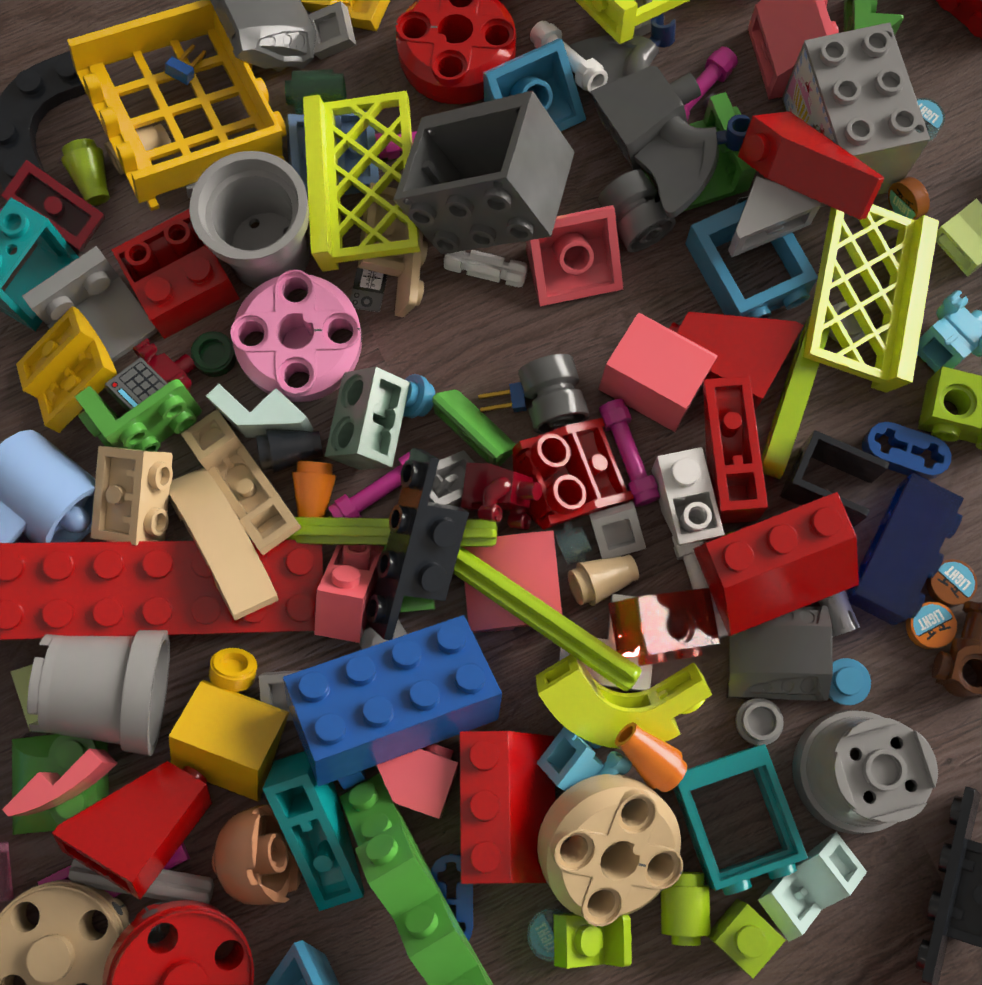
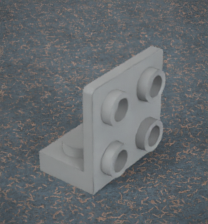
(100, 296)

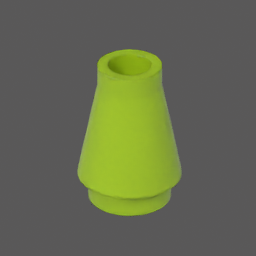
(87, 169)

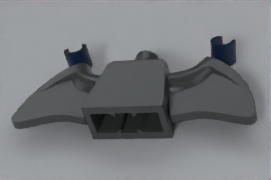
(650, 119)

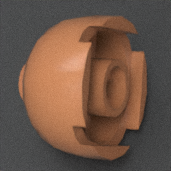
(255, 858)

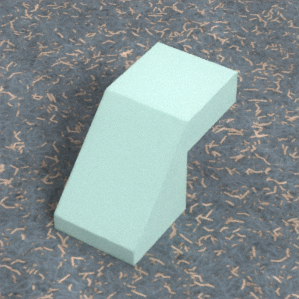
(272, 413)
(820, 881)

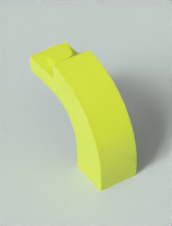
(601, 713)

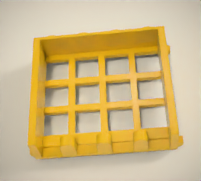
(150, 33)

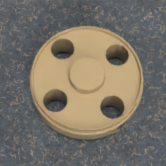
(615, 852)
(64, 942)

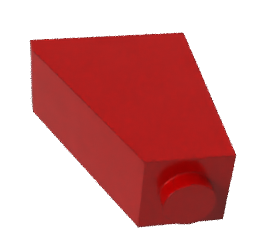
(743, 345)
(137, 827)

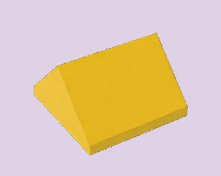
(228, 738)

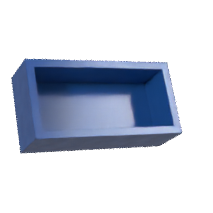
(391, 699)

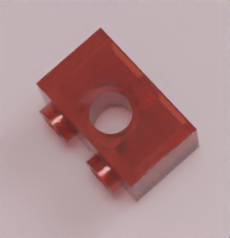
(664, 623)

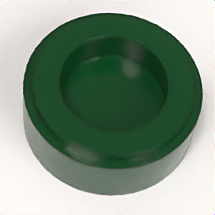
(213, 354)

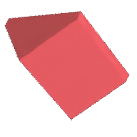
(577, 258)
(656, 371)

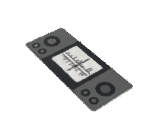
(368, 290)

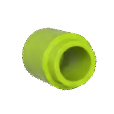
(686, 910)

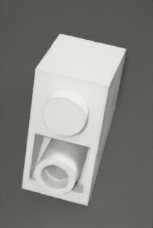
(687, 496)

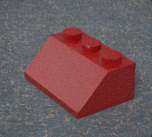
(781, 563)
(502, 806)

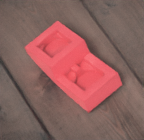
(51, 789)

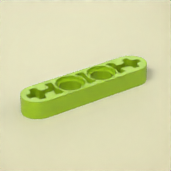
(790, 408)

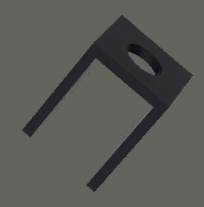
(838, 456)

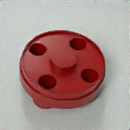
(451, 44)
(185, 953)

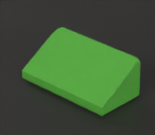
(473, 426)

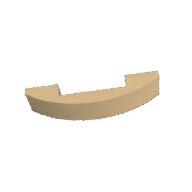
(241, 481)
(222, 543)

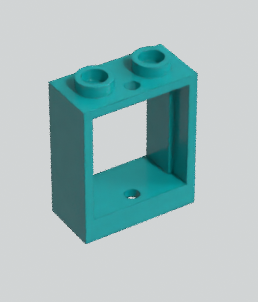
(21, 229)
(775, 863)

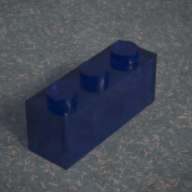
(906, 550)

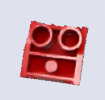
(574, 472)

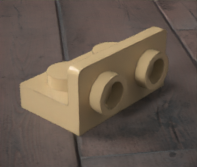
(131, 495)

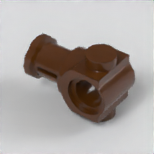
(966, 649)

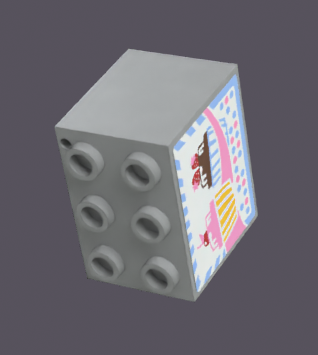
(860, 98)

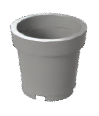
(250, 190)
(102, 688)
(891, 764)

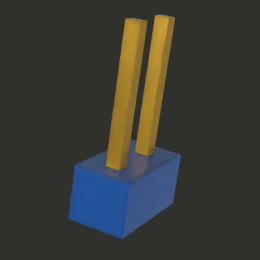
(181, 71)
(517, 398)

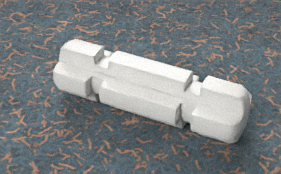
(487, 267)

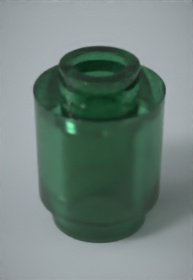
(305, 83)

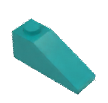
(314, 831)

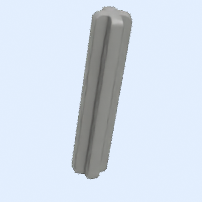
(167, 886)

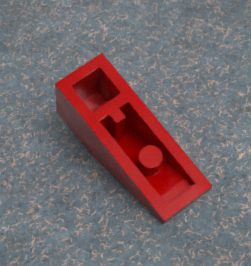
(809, 163)
(733, 449)

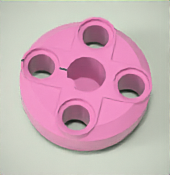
(297, 336)

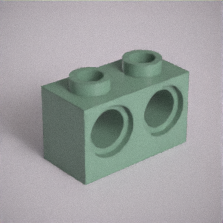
(367, 419)

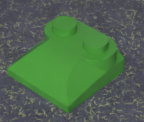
(57, 755)

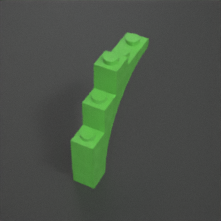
(408, 888)

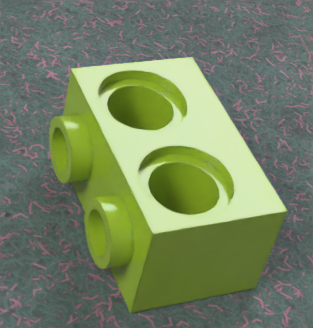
(966, 394)

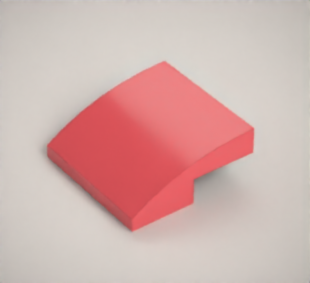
(527, 561)

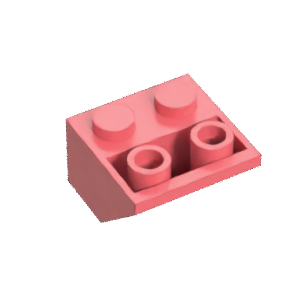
(779, 33)

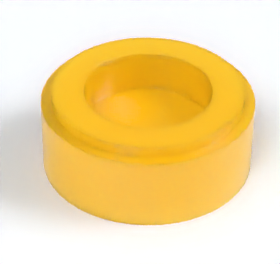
(233, 669)

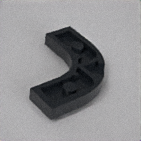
(26, 104)

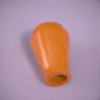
(313, 488)
(653, 759)

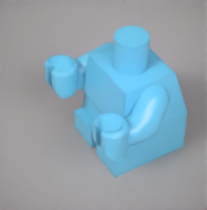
(953, 335)
(573, 760)

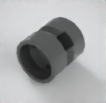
(638, 215)
(551, 387)

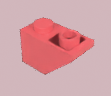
(346, 591)
(421, 779)

